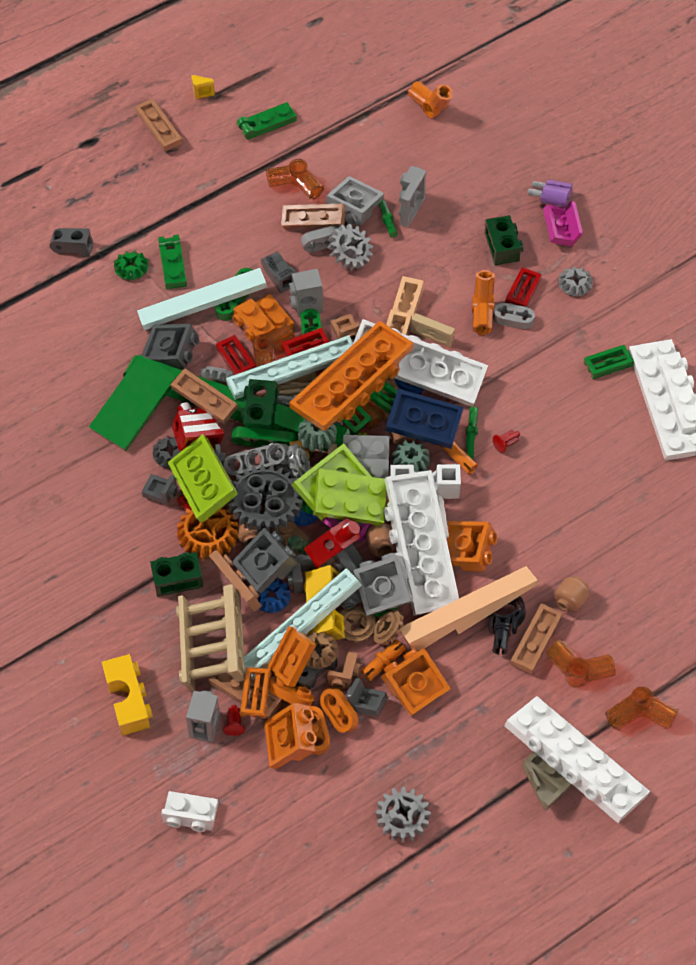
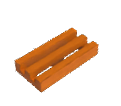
(253, 712)

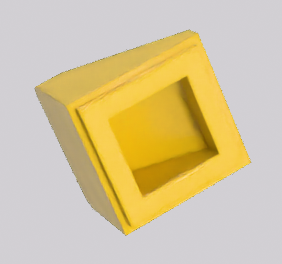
(202, 86)

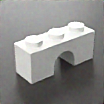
(446, 478)

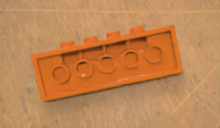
(353, 377)

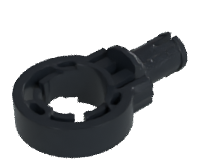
(503, 625)

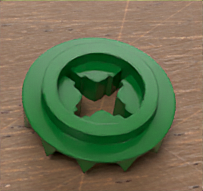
(131, 272)

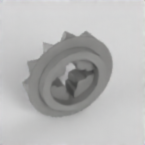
(569, 286)
(215, 374)
(298, 460)

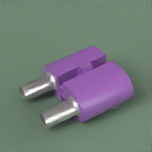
(552, 192)

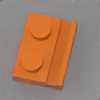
(291, 656)

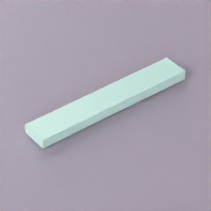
(202, 298)
(291, 366)
(305, 618)

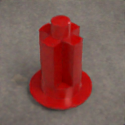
(505, 440)
(234, 725)

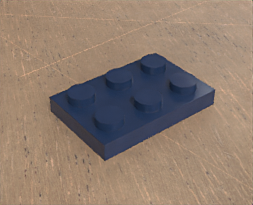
(424, 418)

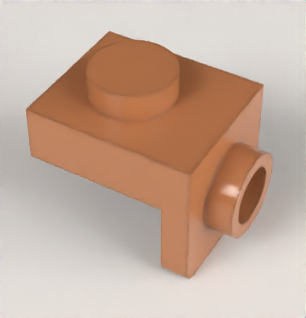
(345, 326)
(345, 680)

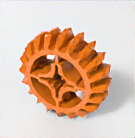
(201, 539)

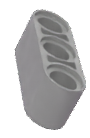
(247, 458)

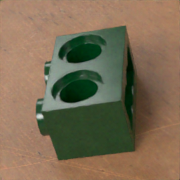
(503, 240)
(265, 404)
(178, 579)

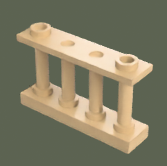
(231, 644)

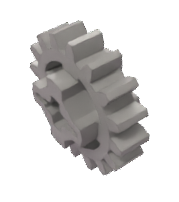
(350, 247)
(395, 822)

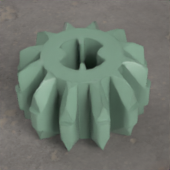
(315, 438)
(412, 455)

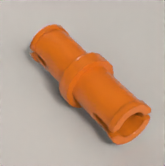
(382, 660)

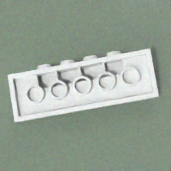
(438, 369)
(667, 396)
(420, 540)
(577, 759)

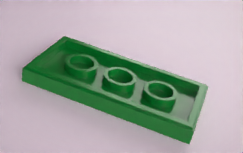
(132, 403)

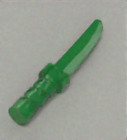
(387, 219)
(471, 431)

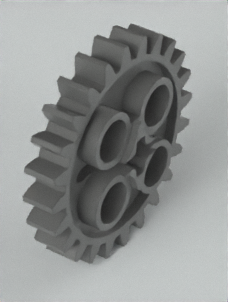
(280, 497)

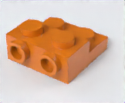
(260, 317)
(471, 544)
(415, 680)
(290, 735)

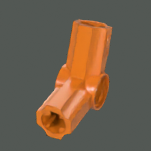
(431, 101)
(483, 302)

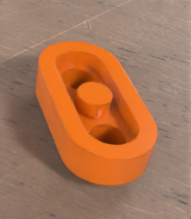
(290, 694)
(340, 713)
(320, 730)

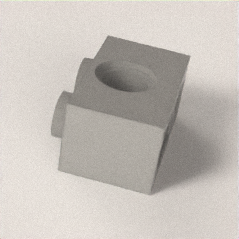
(306, 291)
(203, 716)

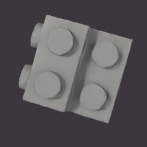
(411, 194)
(357, 198)
(371, 452)
(383, 584)

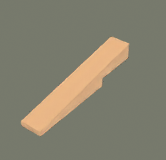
(405, 305)
(467, 610)

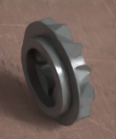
(161, 453)

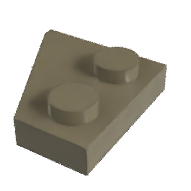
(545, 780)

